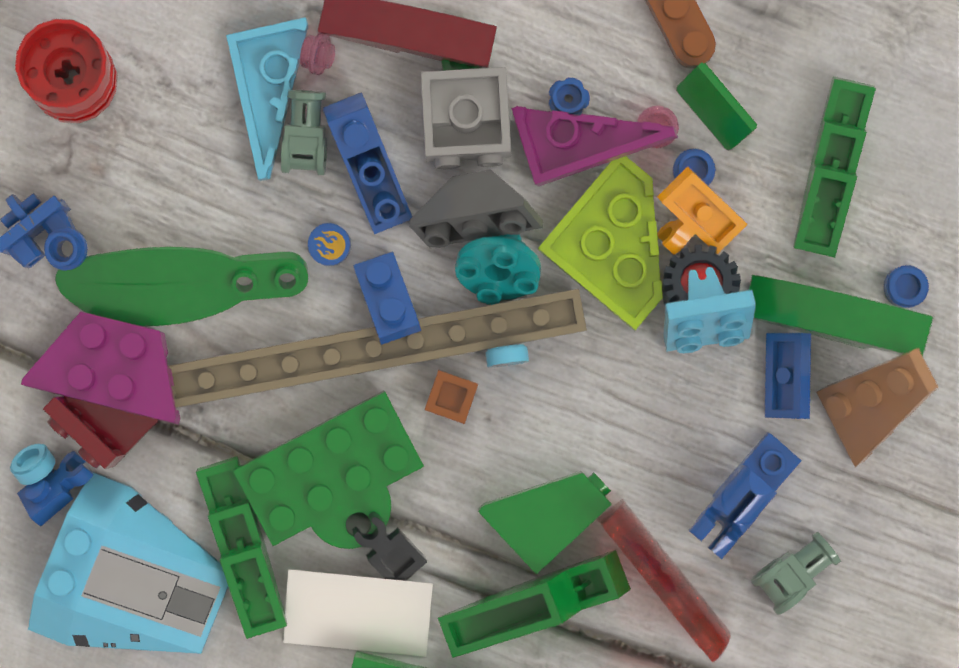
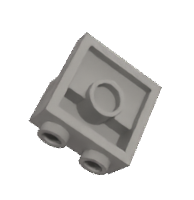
(466, 117)

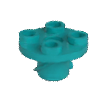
(498, 268)

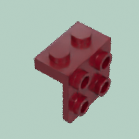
(101, 431)

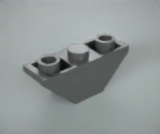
(472, 209)

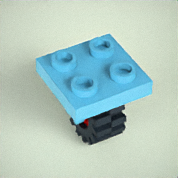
(704, 302)

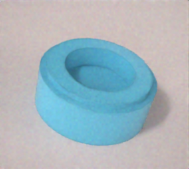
(507, 355)
(32, 464)

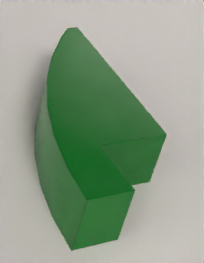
(839, 316)
(534, 604)

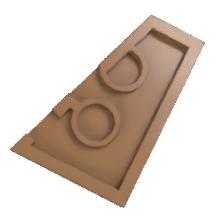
(876, 401)

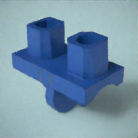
(20, 239)

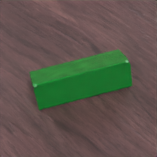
(716, 106)

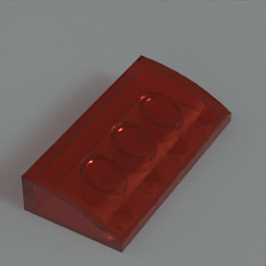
(666, 579)

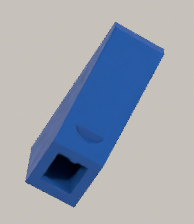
(367, 163)

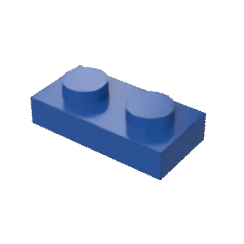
(387, 298)
(788, 375)

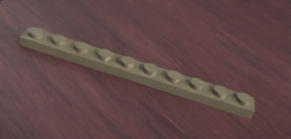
(362, 351)

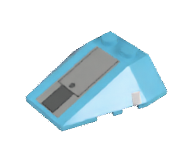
(126, 577)

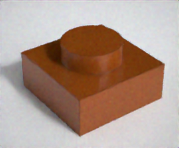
(451, 397)

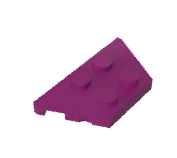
(109, 366)

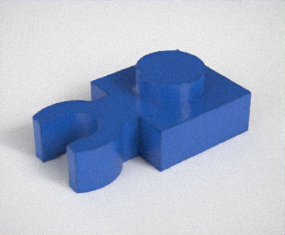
(52, 493)

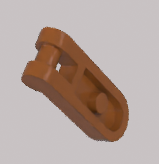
(684, 30)

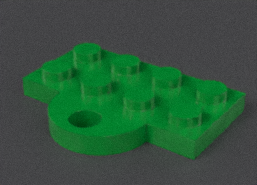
(331, 474)

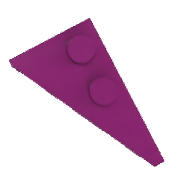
(570, 143)

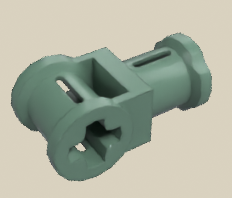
(305, 136)
(795, 573)

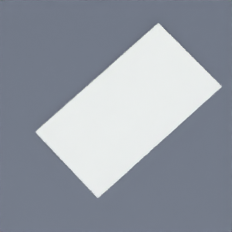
(357, 613)

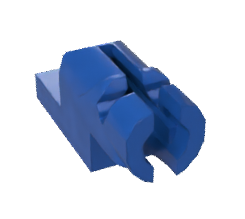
(745, 493)

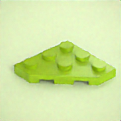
(612, 242)

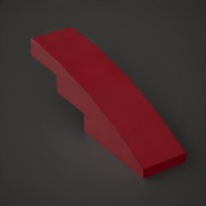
(409, 30)

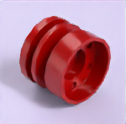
(45, 62)

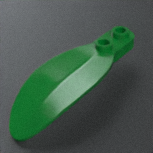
(176, 283)

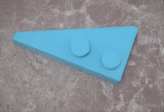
(265, 70)

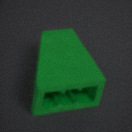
(547, 516)

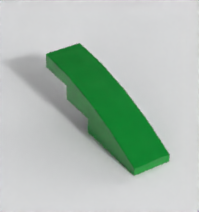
(834, 167)
(241, 549)

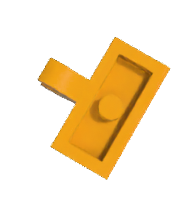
(698, 213)

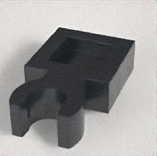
(391, 554)

